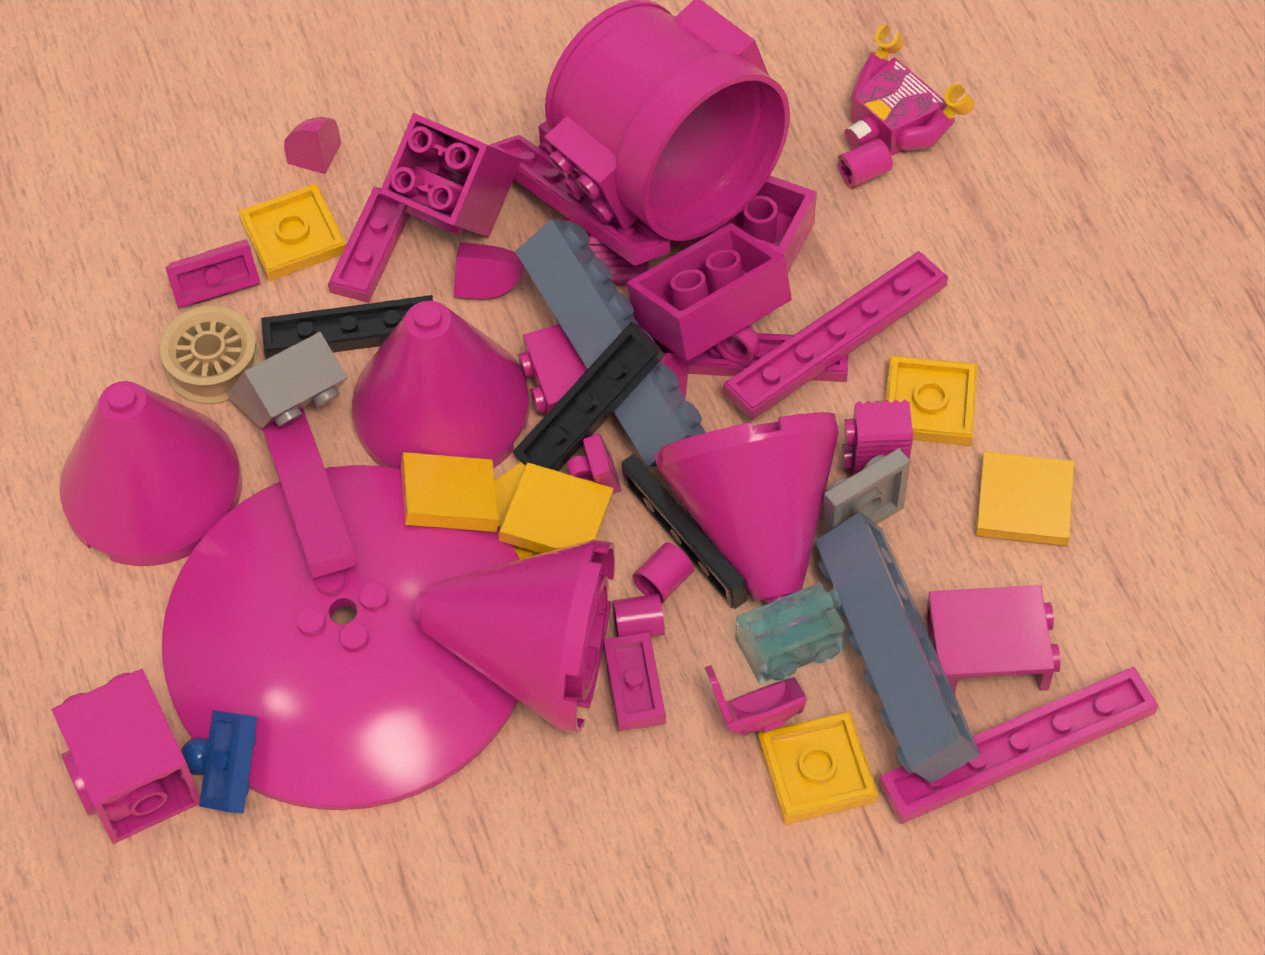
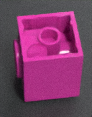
(449, 177)
(124, 756)

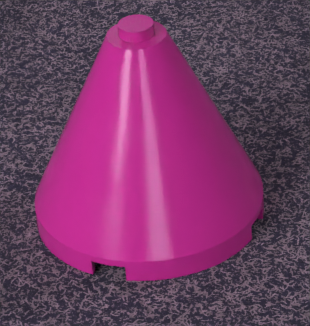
(439, 392)
(147, 477)
(757, 494)
(530, 625)

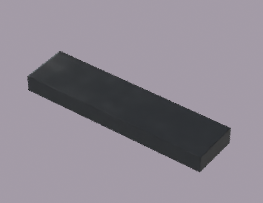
(341, 327)
(591, 399)
(684, 532)

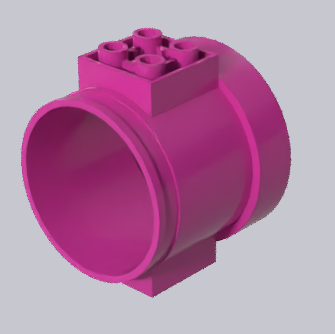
(664, 118)

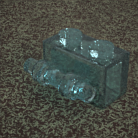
(791, 633)

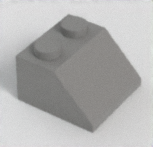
(288, 382)

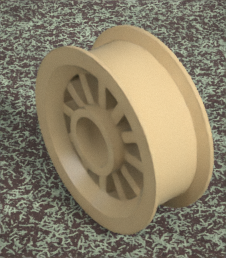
(206, 332)

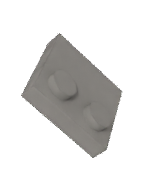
(874, 491)

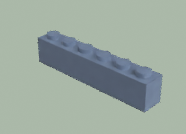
(592, 317)
(896, 650)

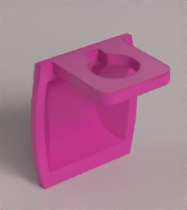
(761, 708)

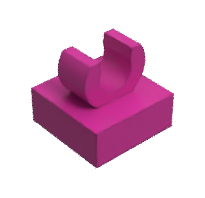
(597, 465)

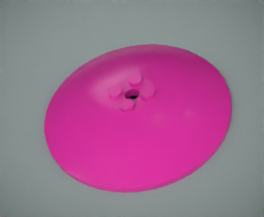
(340, 708)

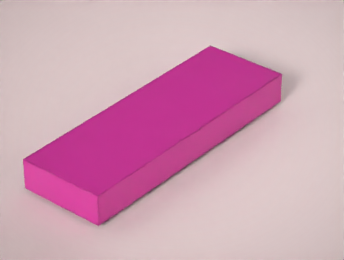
(369, 247)

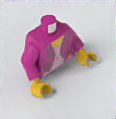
(898, 105)

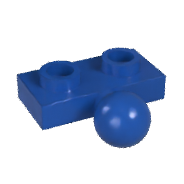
(223, 760)

